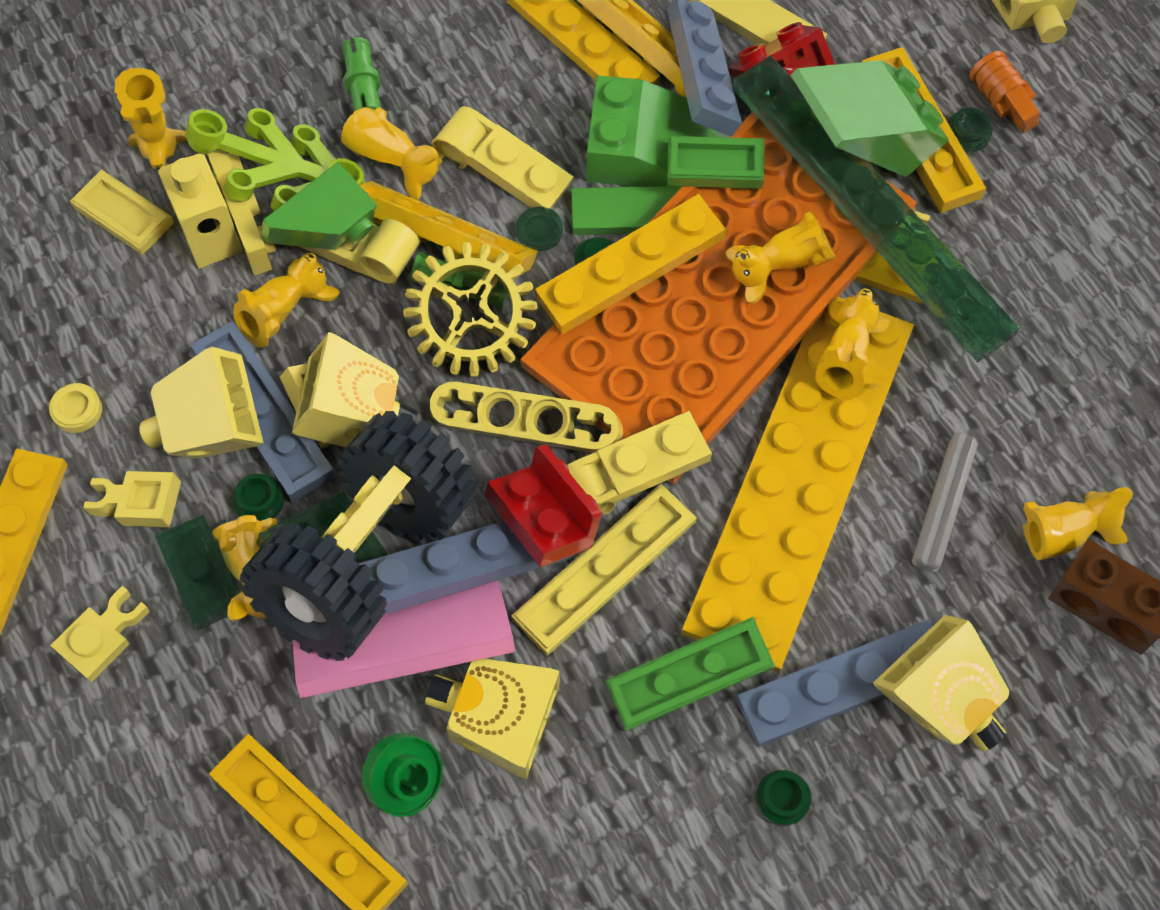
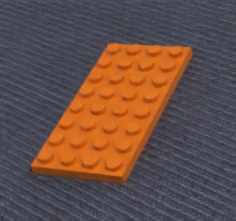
(691, 332)

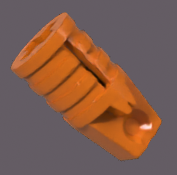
(1006, 90)

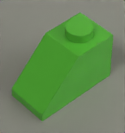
(323, 213)

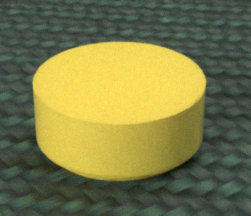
(75, 408)

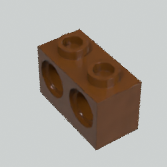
(1111, 596)

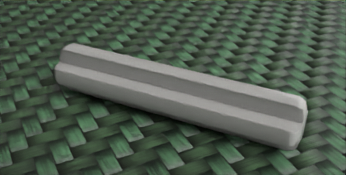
(945, 502)

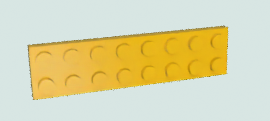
(794, 494)

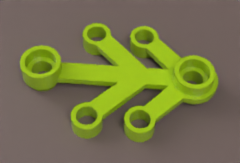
(280, 160)

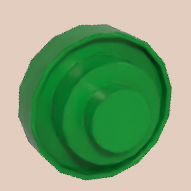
(402, 774)

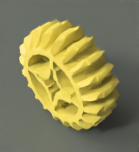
(434, 286)

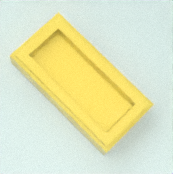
(122, 212)

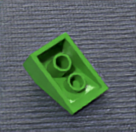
(873, 112)
(633, 131)

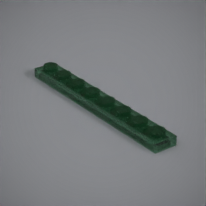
(878, 213)

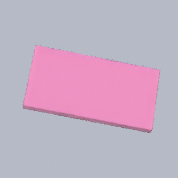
(415, 640)

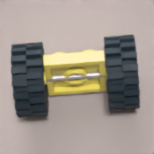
(313, 583)

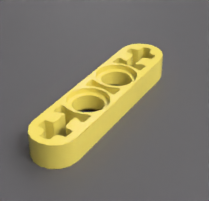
(524, 422)

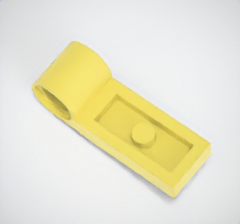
(501, 158)
(379, 254)
(641, 461)

